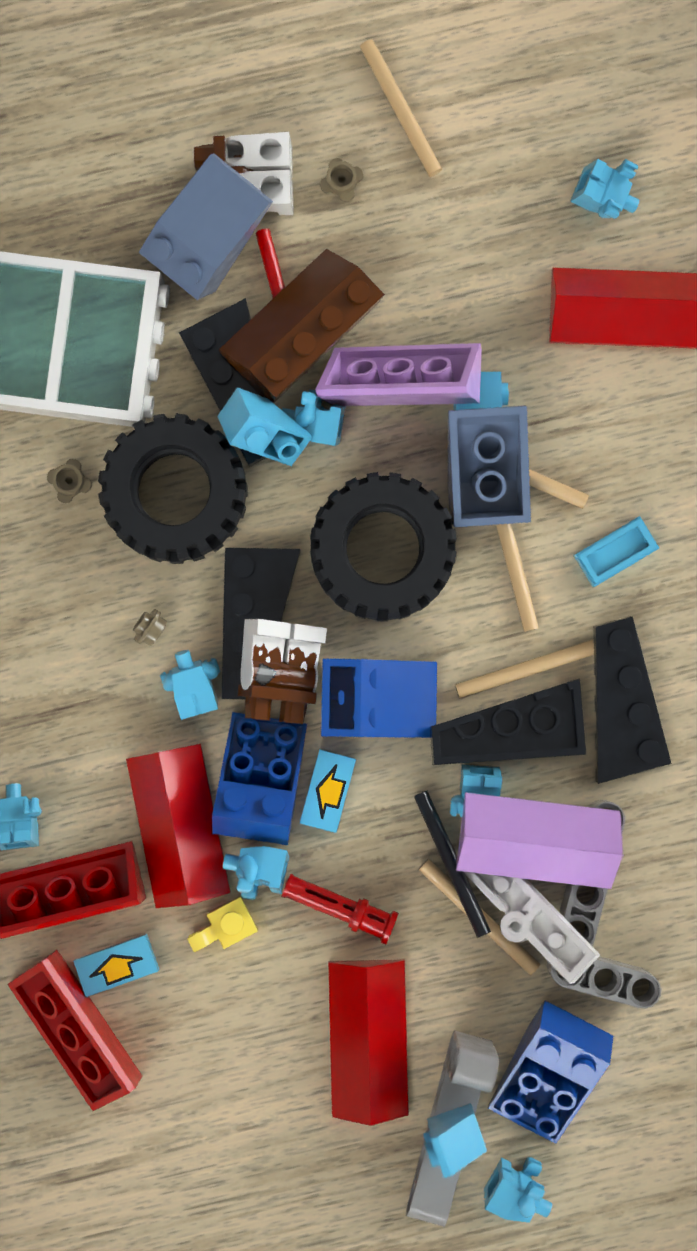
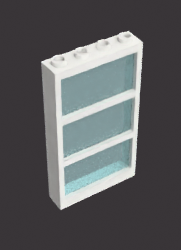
(79, 338)

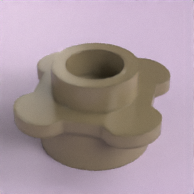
(339, 169)
(58, 477)
(149, 627)

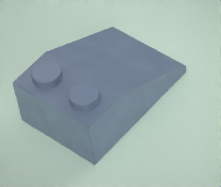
(206, 228)
(488, 466)

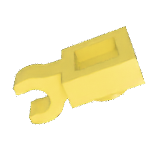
(228, 924)

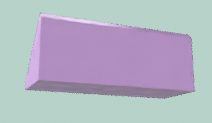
(402, 375)
(539, 840)

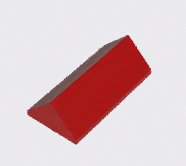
(623, 308)
(176, 826)
(70, 889)
(76, 1031)
(368, 1040)

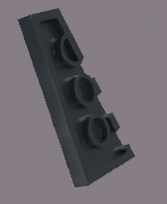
(203, 344)
(254, 588)
(627, 717)
(523, 728)

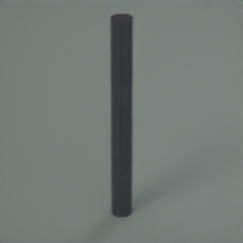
(449, 859)

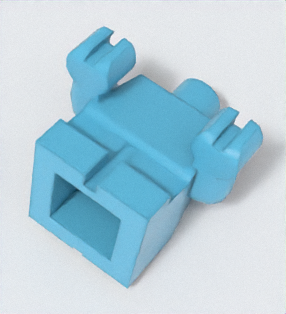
(606, 189)
(321, 423)
(192, 685)
(477, 780)
(18, 819)
(258, 867)
(514, 1193)

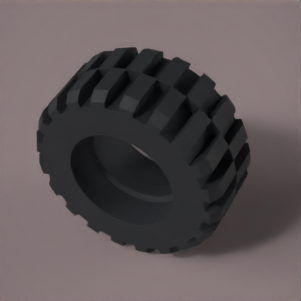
(142, 449)
(392, 496)

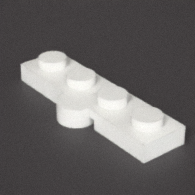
(535, 919)

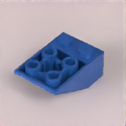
(378, 698)
(259, 779)
(552, 1072)

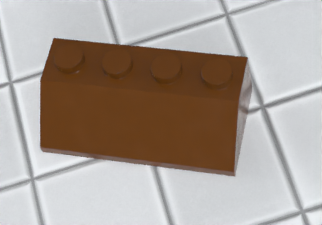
(301, 324)

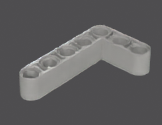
(623, 974)
(467, 1069)

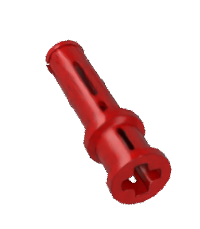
(358, 914)

